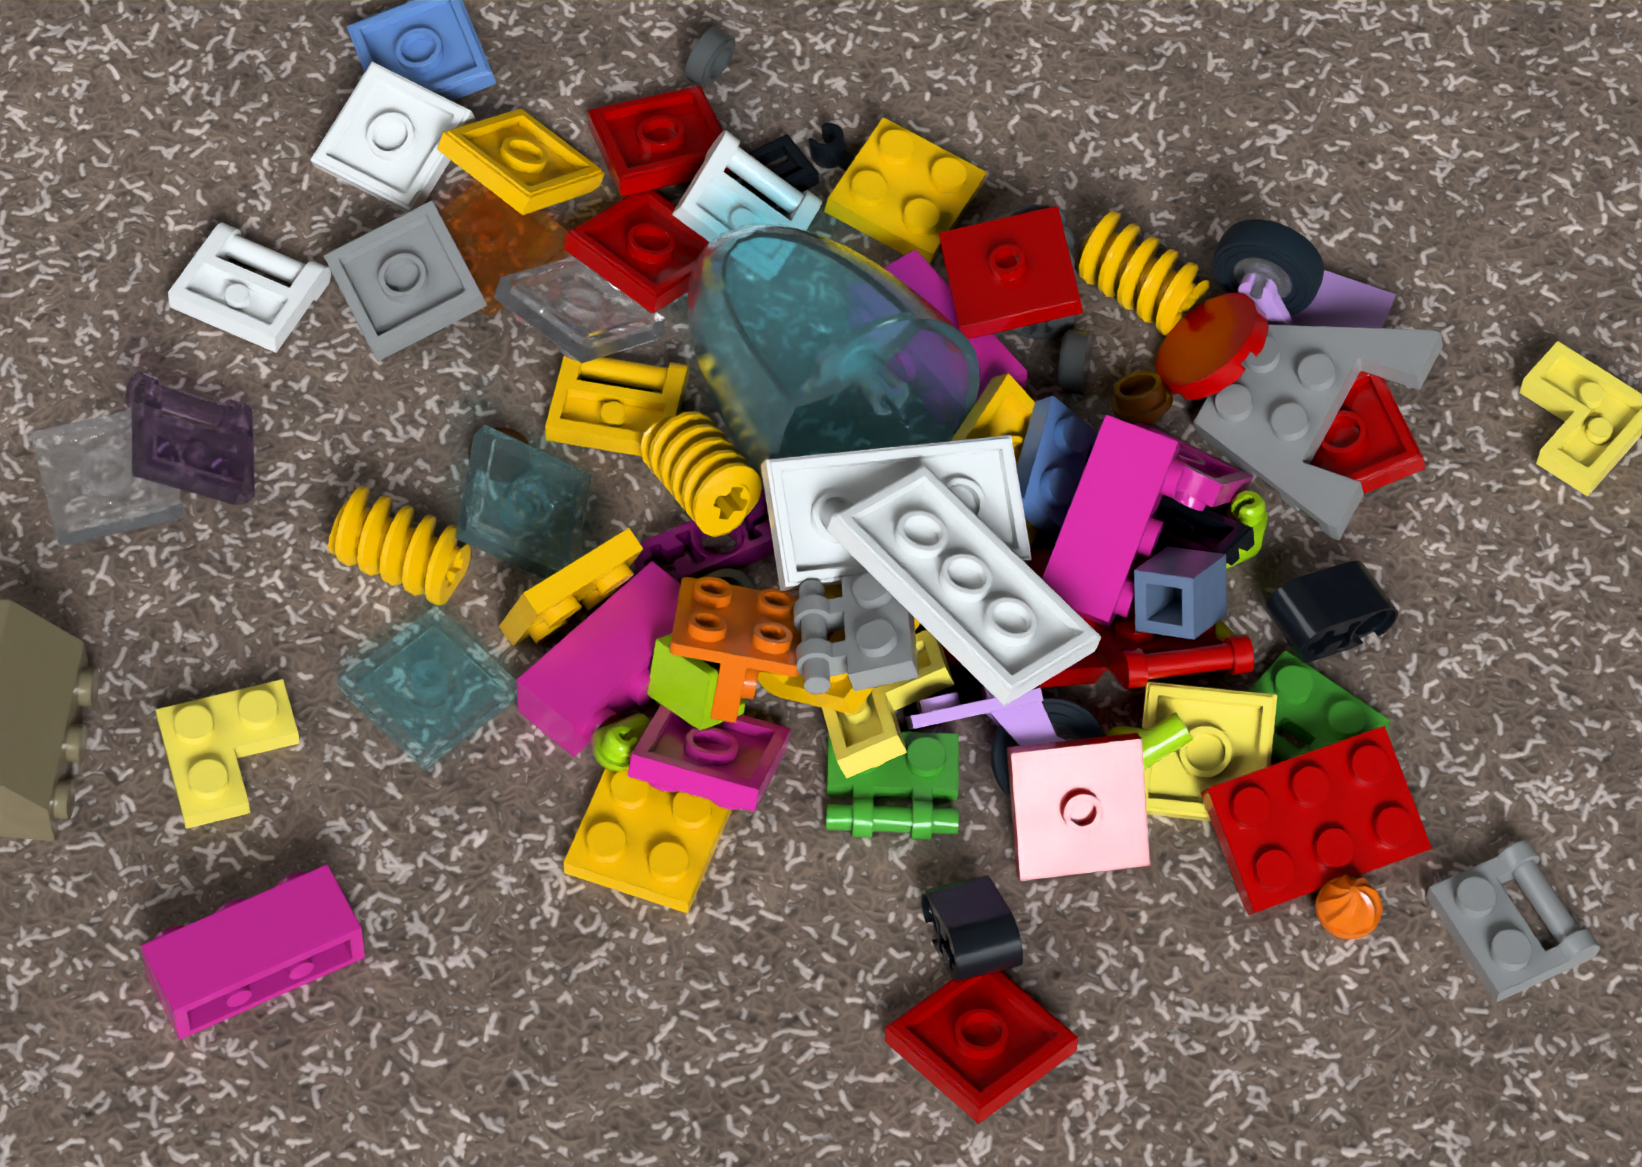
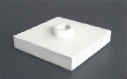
(390, 138)

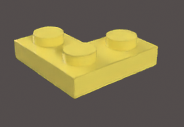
(1598, 416)
(873, 732)
(208, 737)

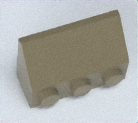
(41, 709)

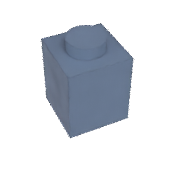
(1180, 592)

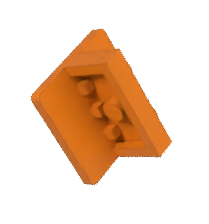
(738, 630)

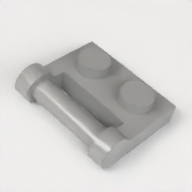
(1495, 933)

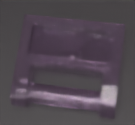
(187, 454)

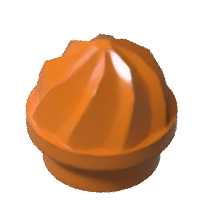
(1348, 907)

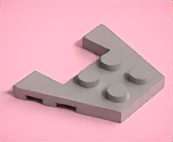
(1289, 398)

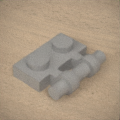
(877, 640)

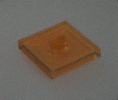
(499, 239)

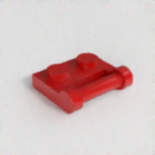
(1143, 656)

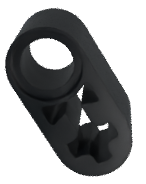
(1330, 610)
(972, 928)

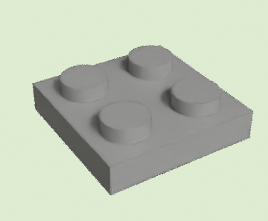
(405, 280)

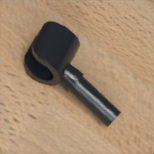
(833, 152)

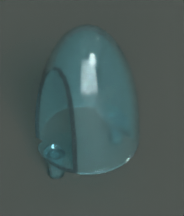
(822, 348)

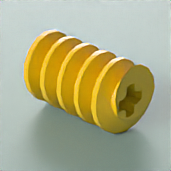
(1137, 275)
(702, 471)
(397, 548)

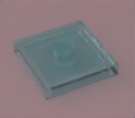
(522, 504)
(429, 688)

